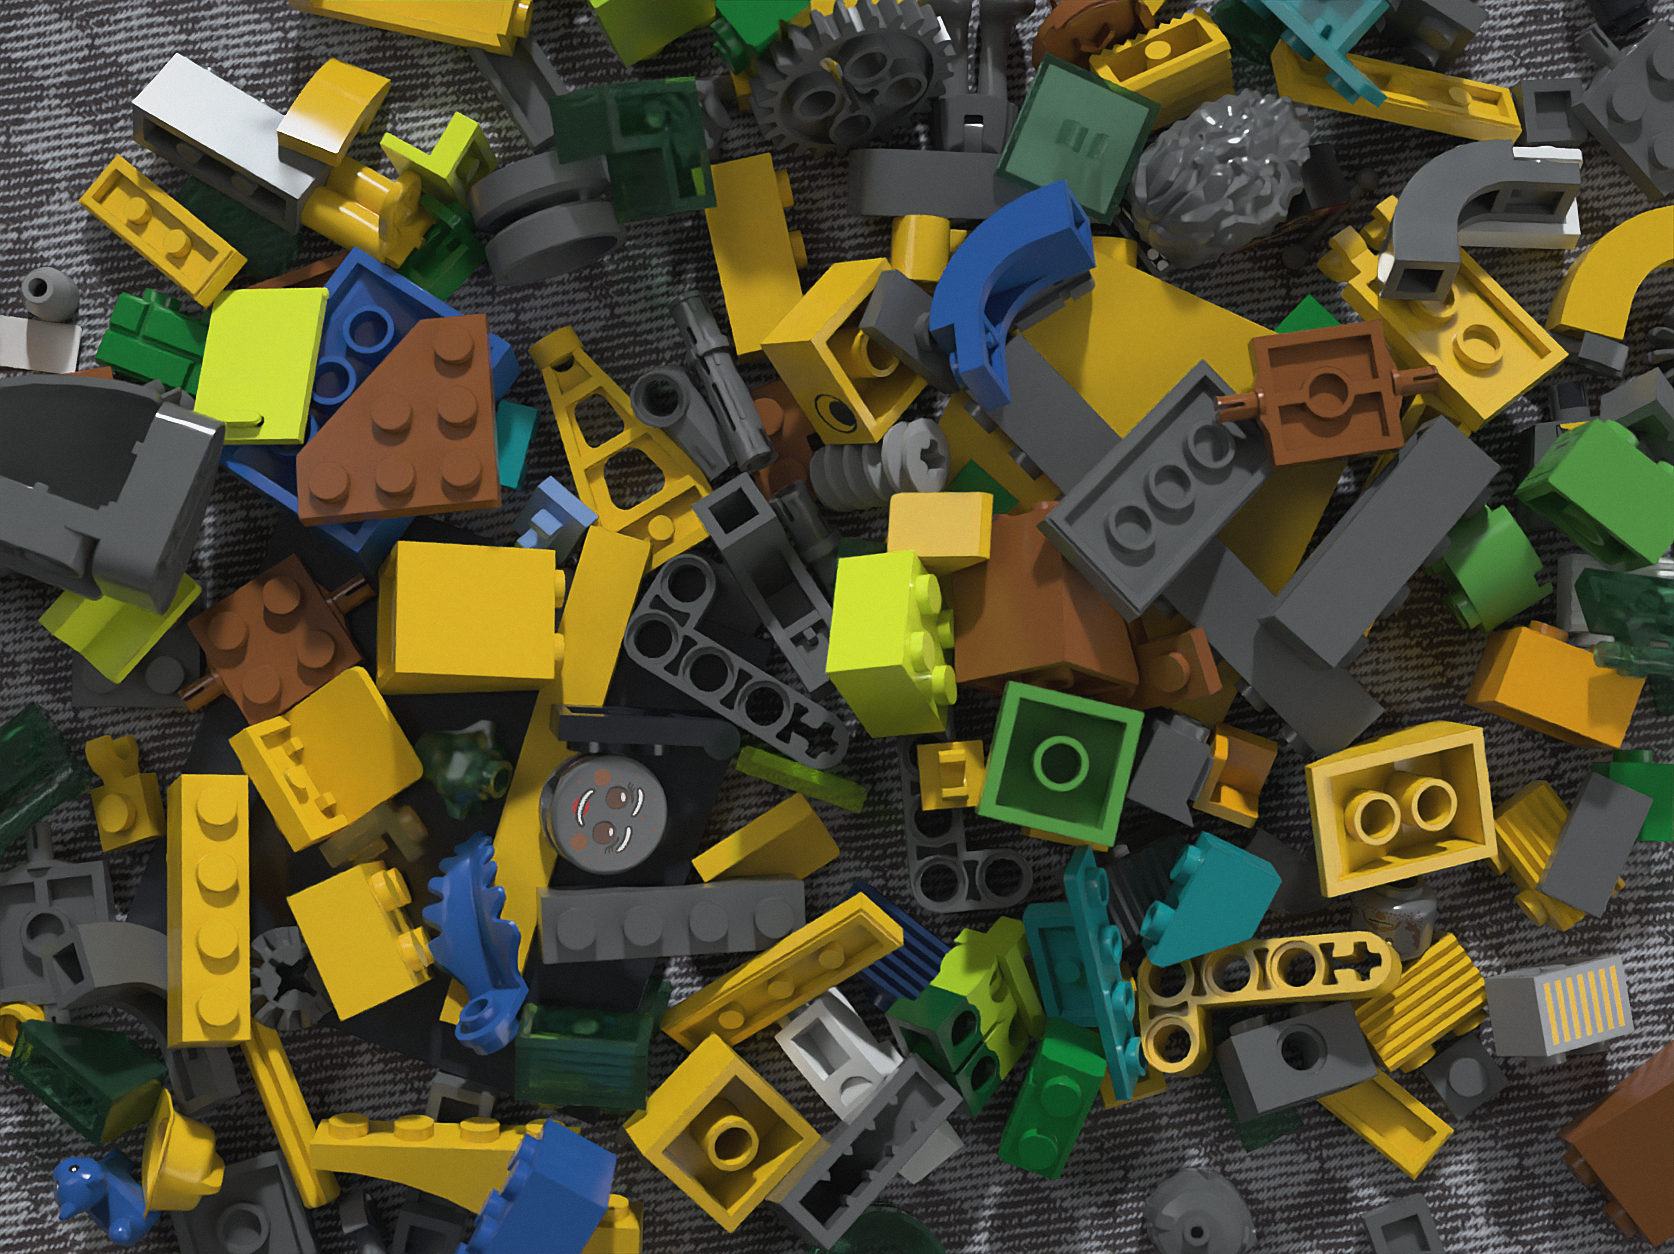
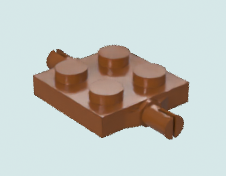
(1326, 394)
(276, 641)

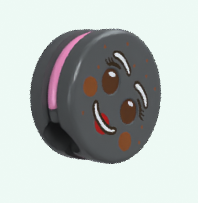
(602, 812)

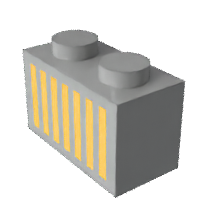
(1559, 1008)

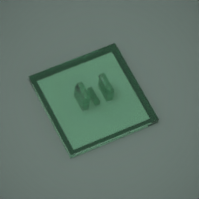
(1078, 132)

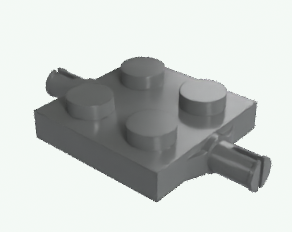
(1633, 104)
(40, 905)

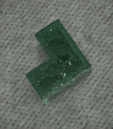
(650, 142)

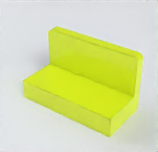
(454, 164)
(111, 631)

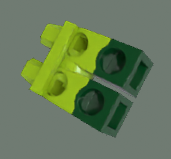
(975, 1012)

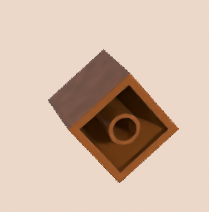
(1035, 618)
(1629, 1150)

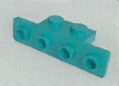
(1330, 32)
(1080, 970)

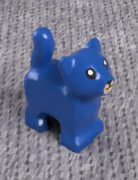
(105, 1194)

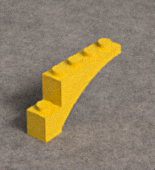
(454, 1163)

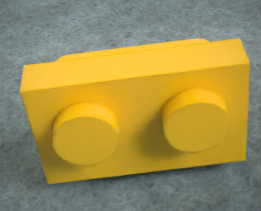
(328, 759)

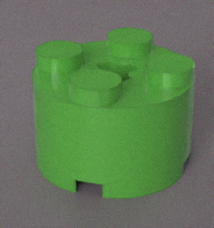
(1489, 570)

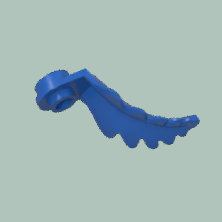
(477, 945)

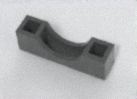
(645, 922)

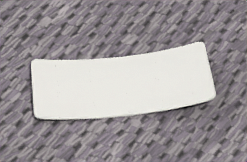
(39, 345)

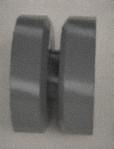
(544, 218)

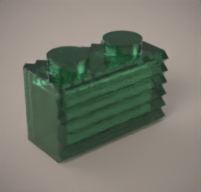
(584, 1058)

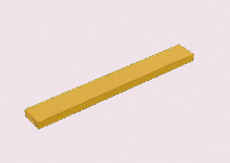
(593, 635)

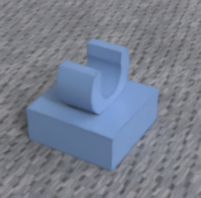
(553, 521)

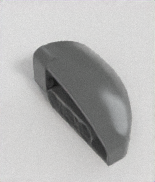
(102, 486)

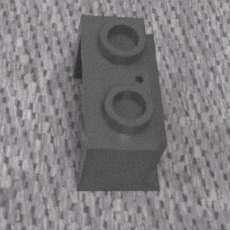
(1170, 764)

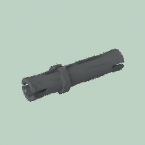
(712, 358)

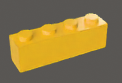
(208, 911)

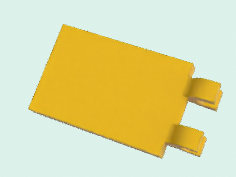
(1476, 338)

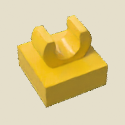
(950, 774)

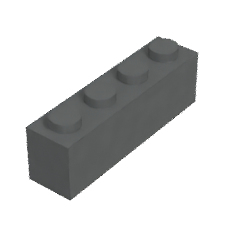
(1380, 545)

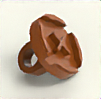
(1087, 27)

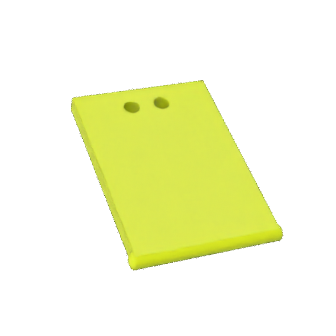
(262, 363)

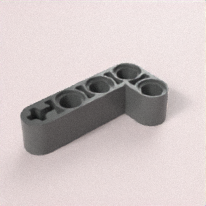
(927, 184)
(743, 678)
(950, 846)

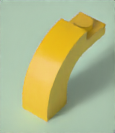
(1605, 277)

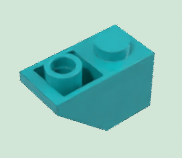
(1212, 902)

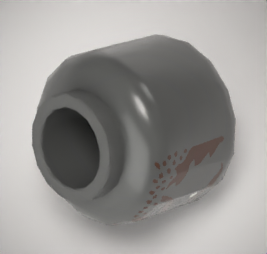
(1398, 913)

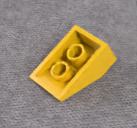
(1401, 806)

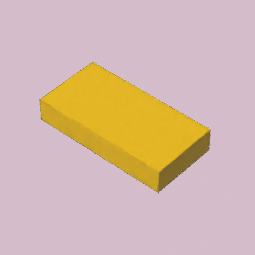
(1391, 1122)

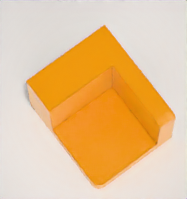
(1236, 775)

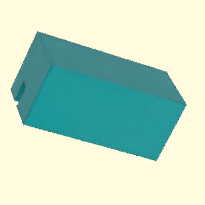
(515, 428)

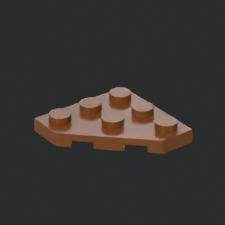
(411, 434)

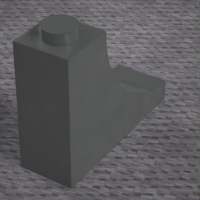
(862, 1154)

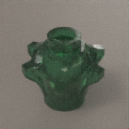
(464, 766)

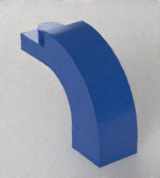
(996, 273)

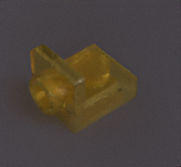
(364, 838)

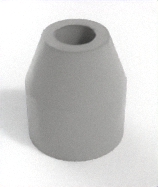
(59, 300)

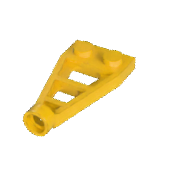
(664, 517)

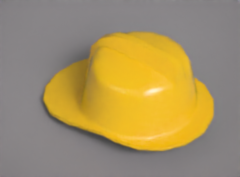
(178, 1160)

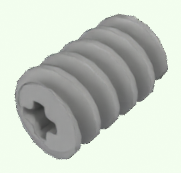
(864, 476)

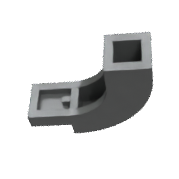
(1459, 190)
(771, 578)
(127, 970)

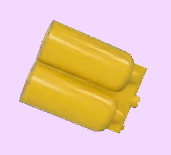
(369, 212)

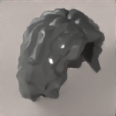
(1220, 176)

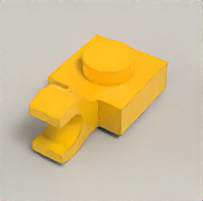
(130, 802)

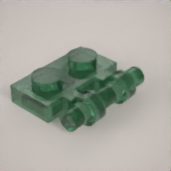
(1634, 613)

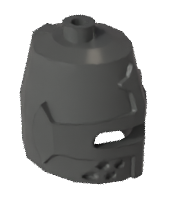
(1198, 1215)

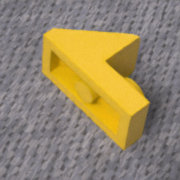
(942, 528)

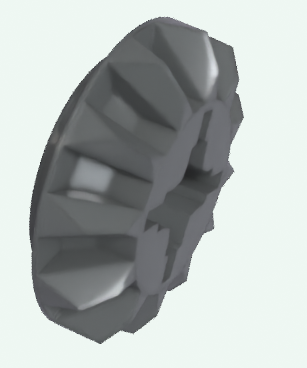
(294, 1008)

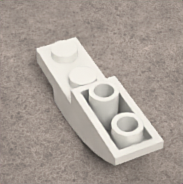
(848, 1064)

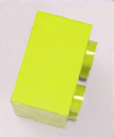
(892, 644)

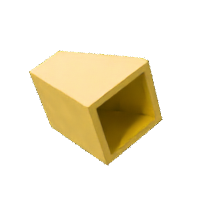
(467, 619)

